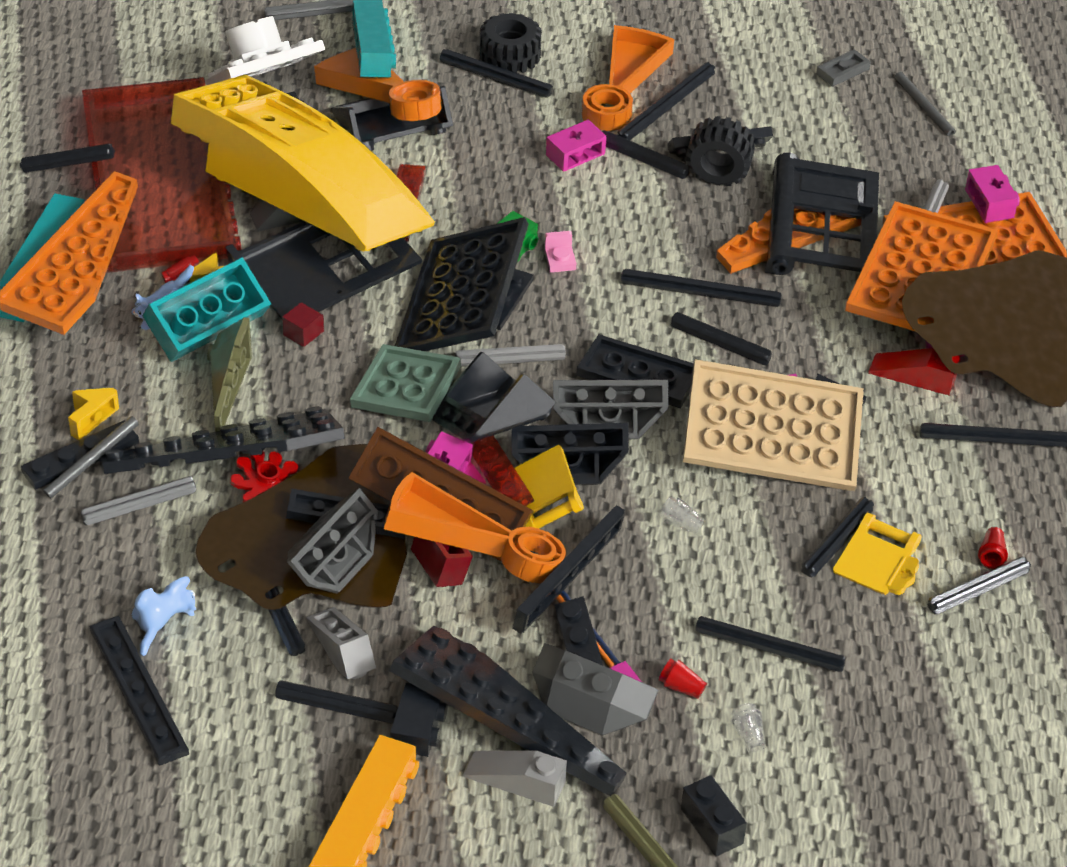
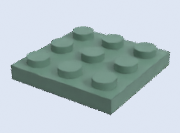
(406, 383)

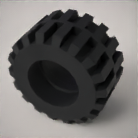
(510, 42)
(724, 136)

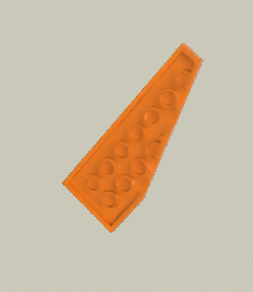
(71, 265)

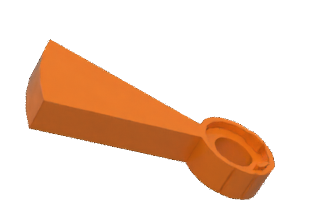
(633, 59)
(408, 99)
(437, 516)

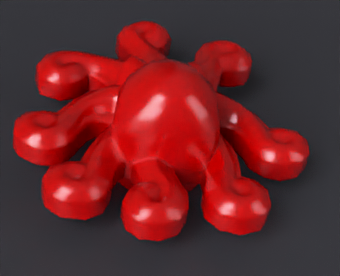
(264, 476)

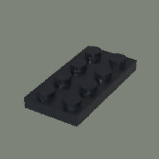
(623, 361)

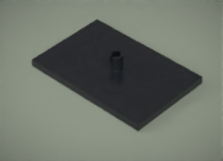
(462, 286)

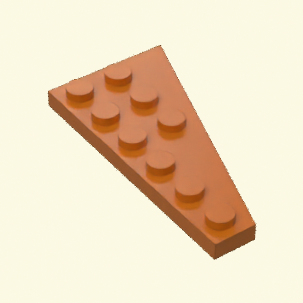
(752, 245)

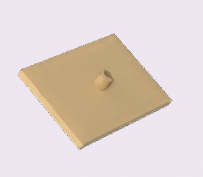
(774, 425)

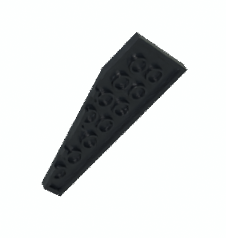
(284, 433)
(490, 695)

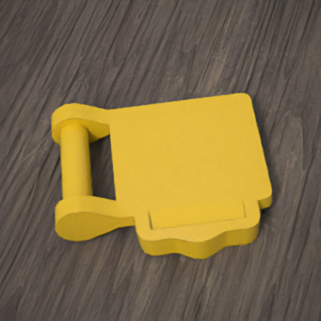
(548, 482)
(878, 562)

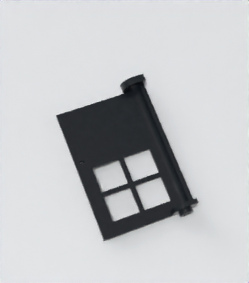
(823, 190)
(296, 273)

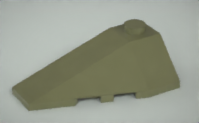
(229, 362)

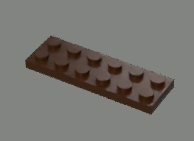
(391, 459)

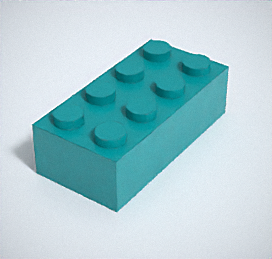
(205, 308)

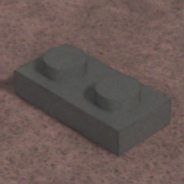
(843, 67)

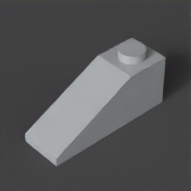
(343, 642)
(520, 773)

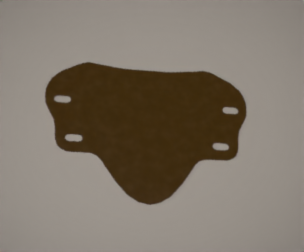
(1002, 318)
(261, 535)

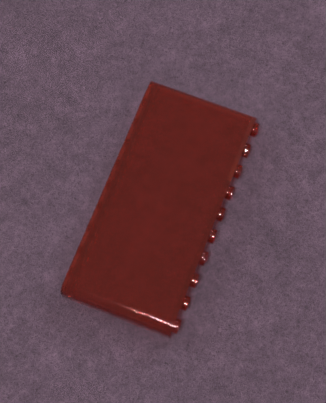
(176, 201)

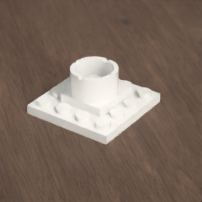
(260, 50)

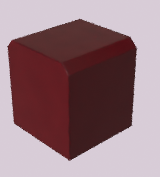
(303, 324)

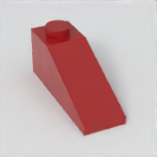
(916, 368)

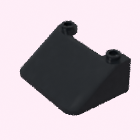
(372, 120)
(490, 402)

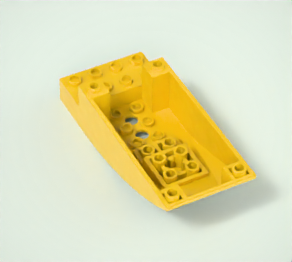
(298, 161)

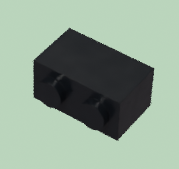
(418, 719)
(713, 815)

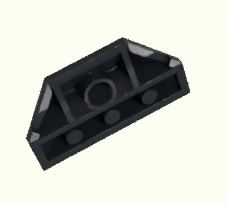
(588, 448)

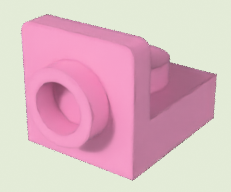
(559, 251)

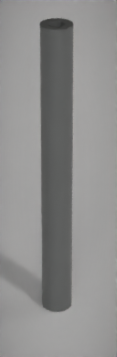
(924, 103)
(92, 456)

